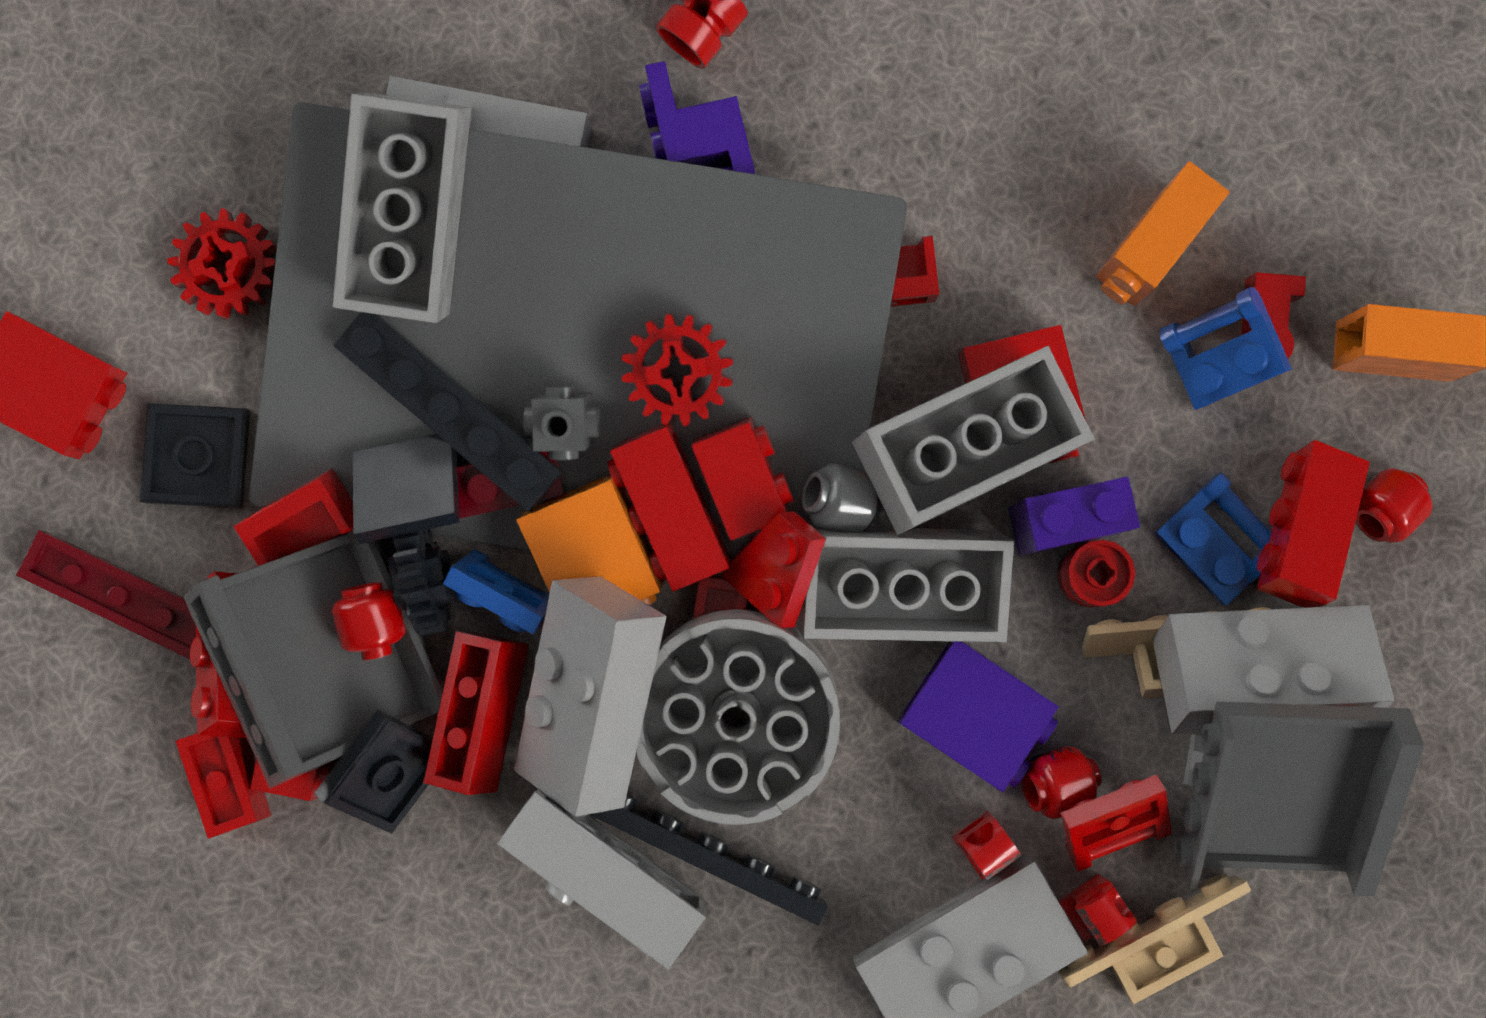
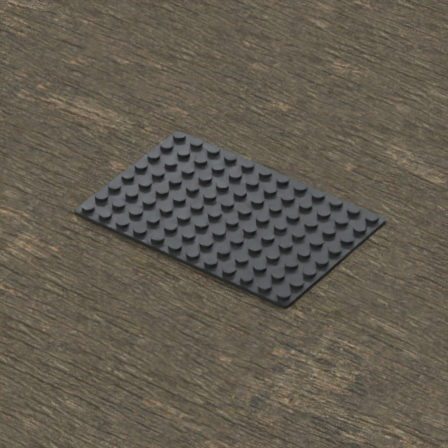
(551, 281)

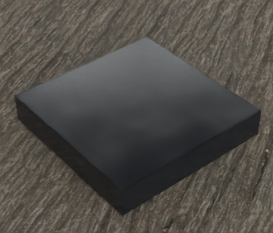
(194, 455)
(404, 488)
(379, 773)

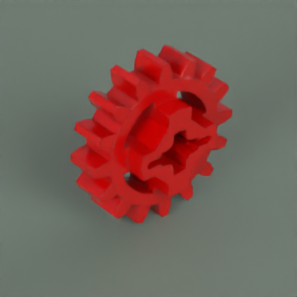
(203, 269)
(655, 372)

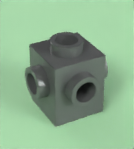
(578, 412)

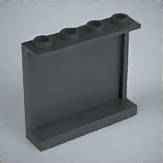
(284, 663)
(1300, 789)

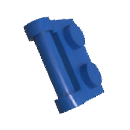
(1233, 364)
(1207, 548)
(486, 585)

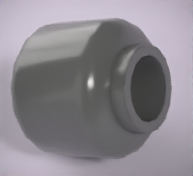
(841, 499)

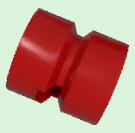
(697, 26)
(1096, 574)

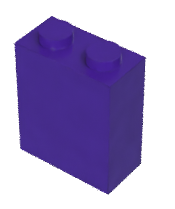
(1073, 516)
(979, 715)

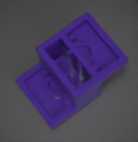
(698, 134)

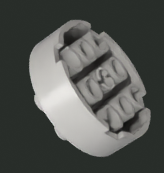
(749, 769)

